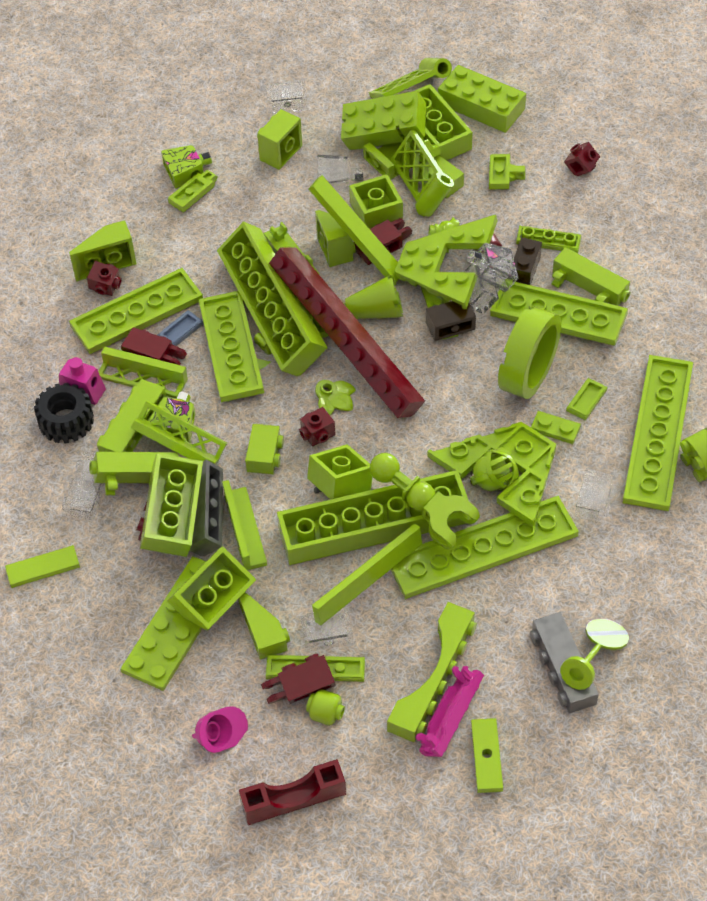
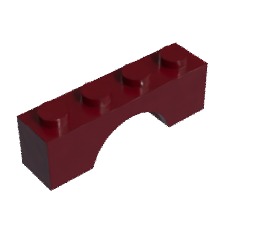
(269, 801)

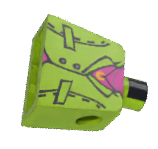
(184, 163)

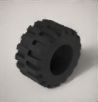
(65, 426)

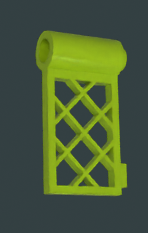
(427, 68)
(433, 189)

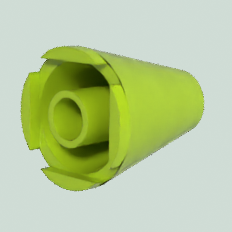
(376, 301)

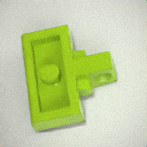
(503, 172)

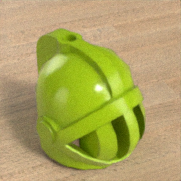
(492, 471)

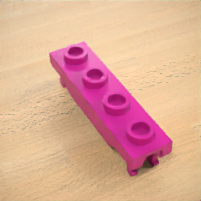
(449, 712)

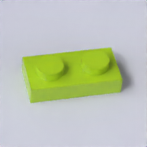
(556, 427)

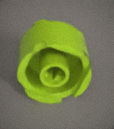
(695, 454)

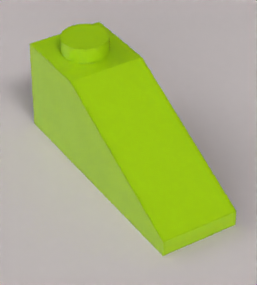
(264, 628)

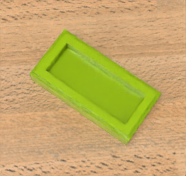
(586, 399)

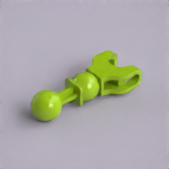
(421, 497)

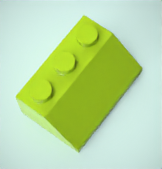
(212, 589)

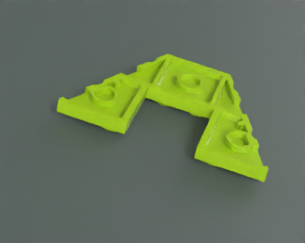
(424, 256)
(531, 453)

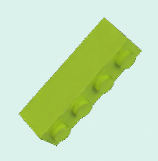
(119, 434)

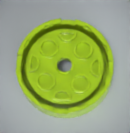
(529, 352)

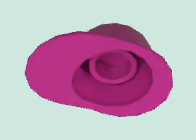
(223, 726)

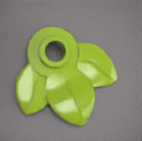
(337, 397)

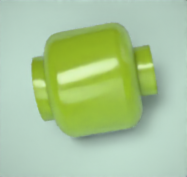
(325, 707)

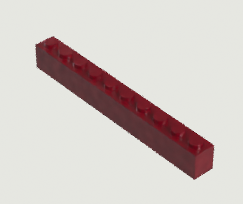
(347, 332)

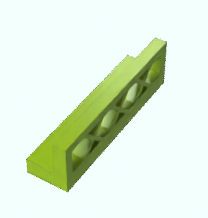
(142, 366)
(174, 442)
(244, 527)

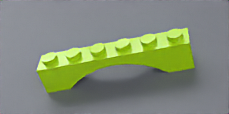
(412, 711)

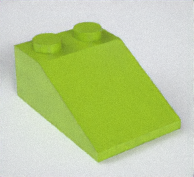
(108, 245)

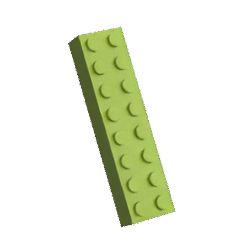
(270, 301)
(357, 520)

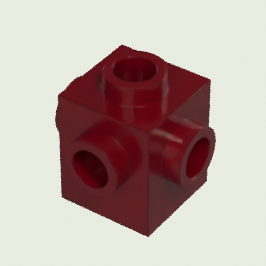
(582, 159)
(104, 278)
(317, 426)

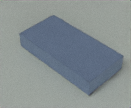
(182, 328)

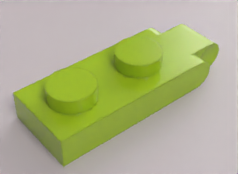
(192, 190)

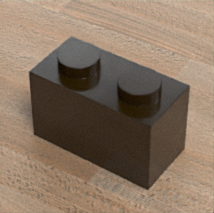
(527, 259)
(449, 320)

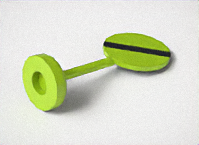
(578, 671)

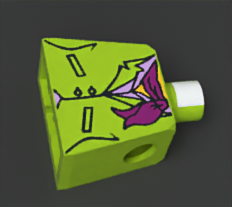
(180, 407)

